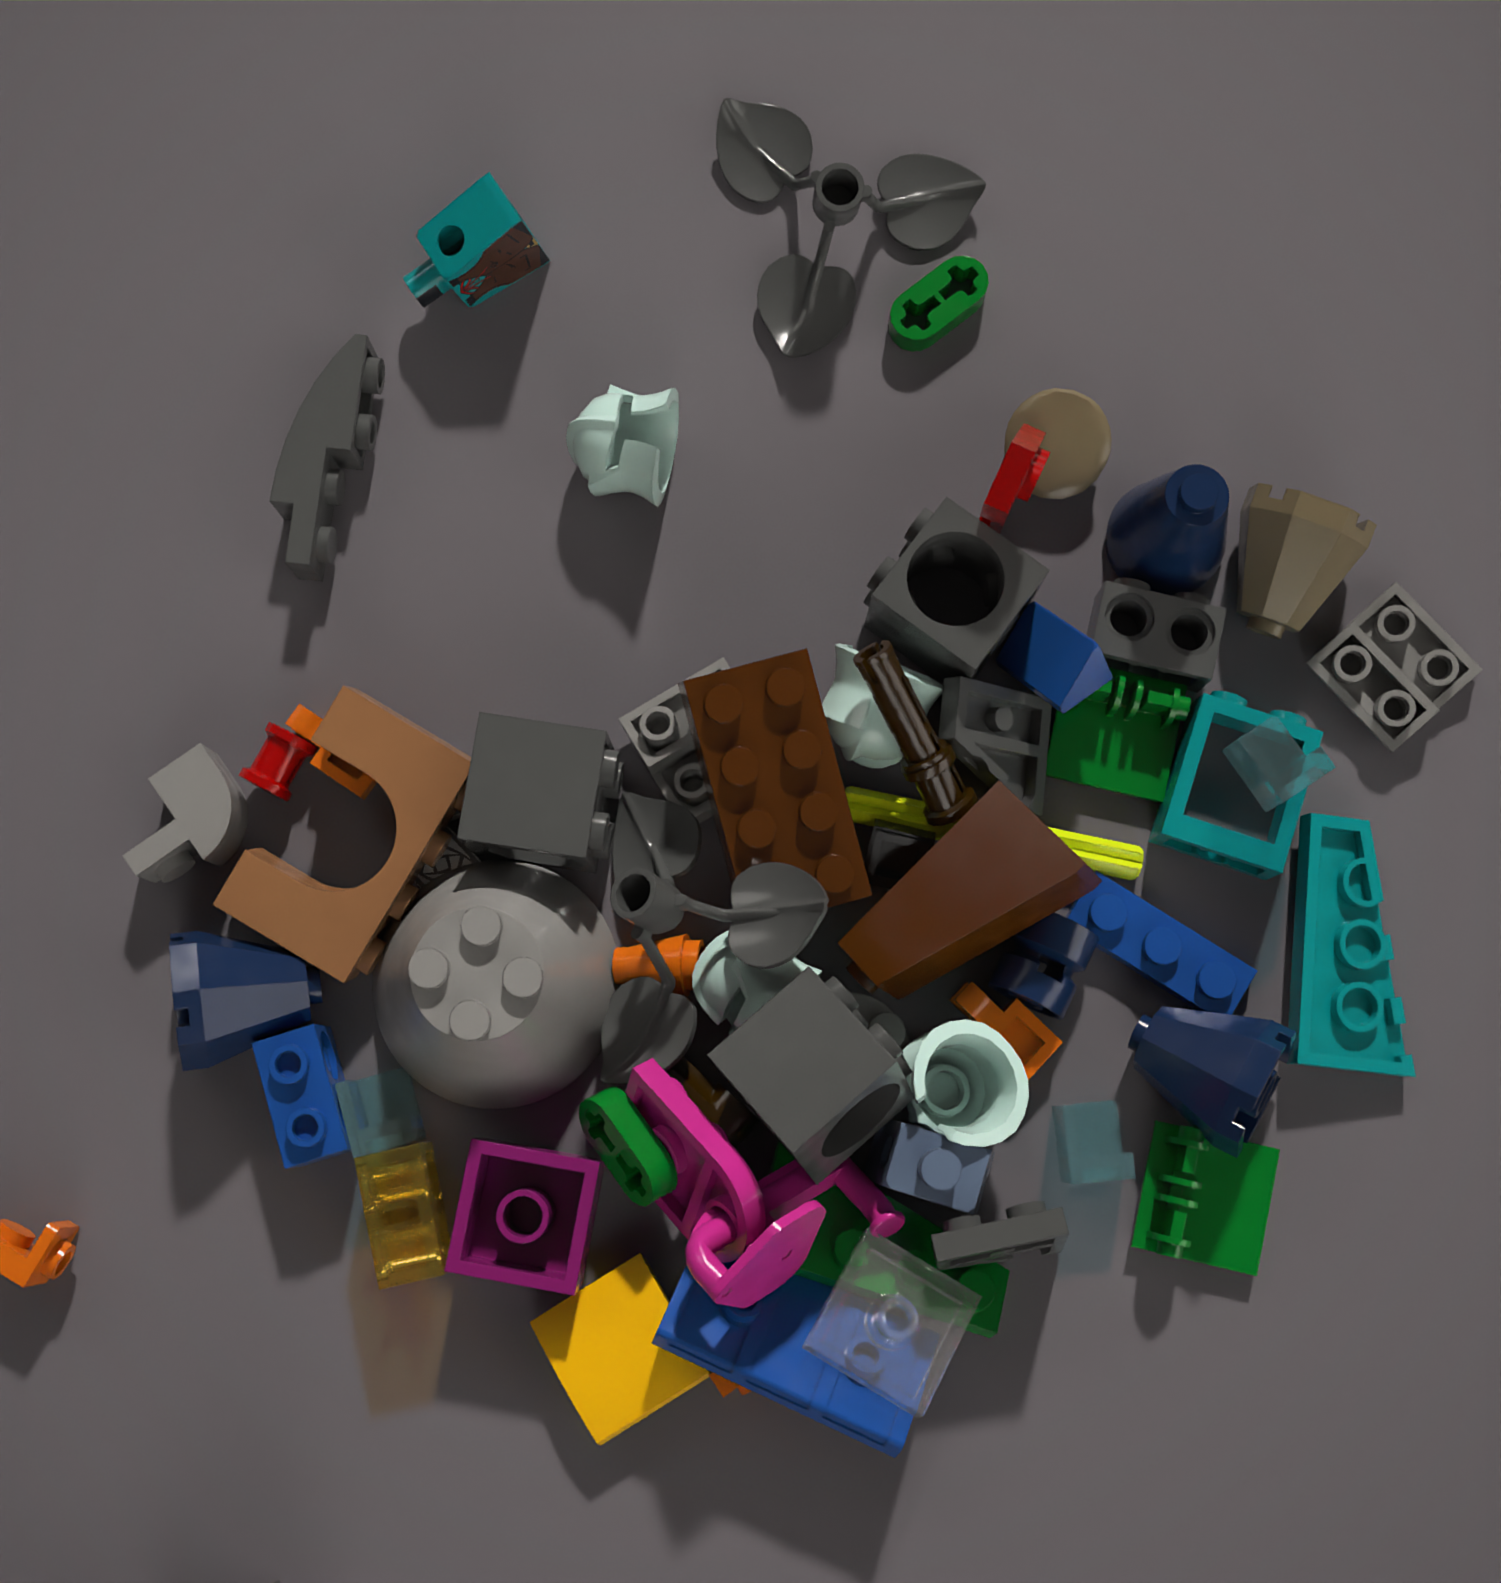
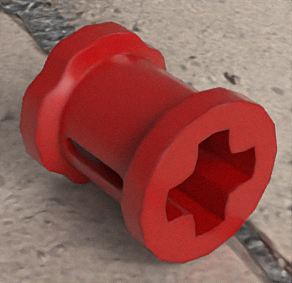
(278, 761)

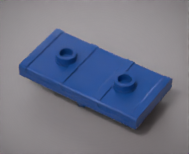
(765, 1354)

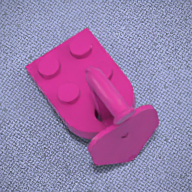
(731, 1214)

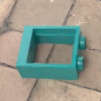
(1209, 841)

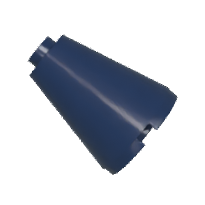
(1171, 530)

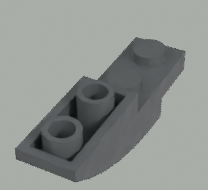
(327, 434)

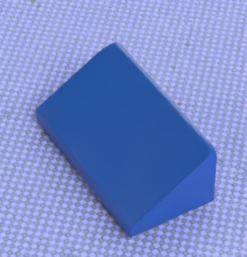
(1053, 659)

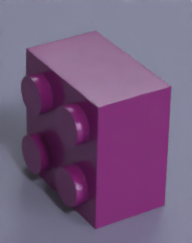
(525, 1215)

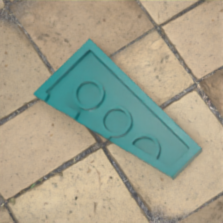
(1340, 956)

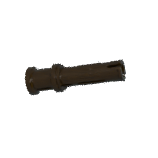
(925, 757)

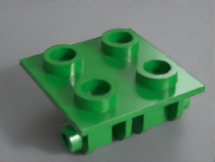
(1120, 736)
(1203, 1200)

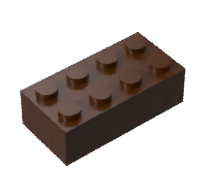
(774, 772)

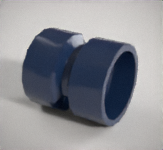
(1058, 944)

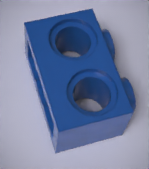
(301, 1094)

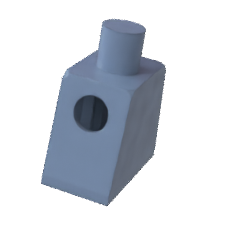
(929, 1166)

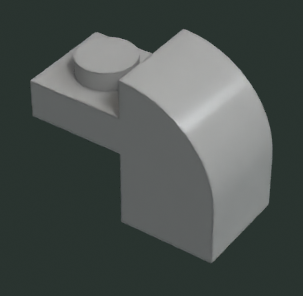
(207, 815)

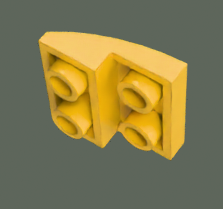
(606, 1350)

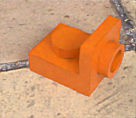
(37, 1263)

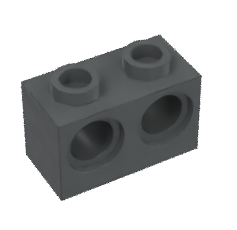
(1152, 649)

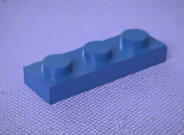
(1162, 948)

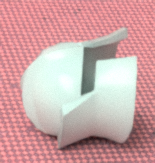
(626, 442)
(855, 717)
(734, 989)
(966, 1083)

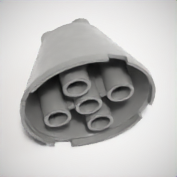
(495, 984)

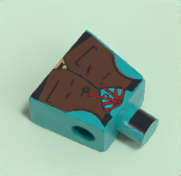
(475, 247)

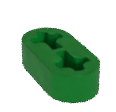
(930, 293)
(628, 1146)

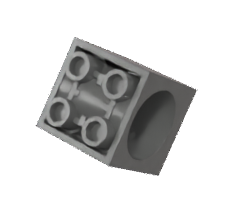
(959, 542)
(540, 793)
(816, 1072)

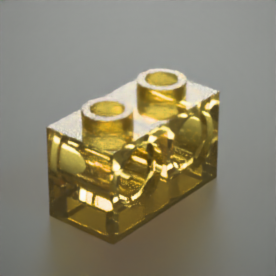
(404, 1214)

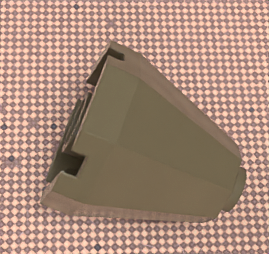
(1293, 556)

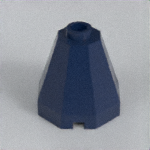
(235, 995)
(1213, 1068)

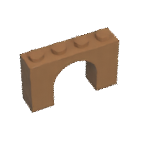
(344, 926)

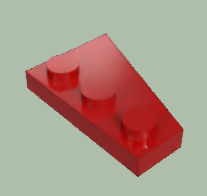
(1015, 476)

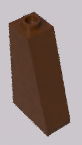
(965, 896)

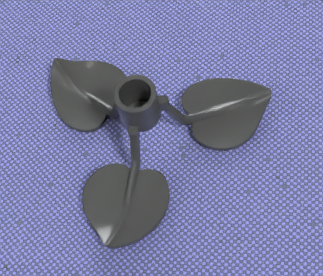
(804, 300)
(770, 918)

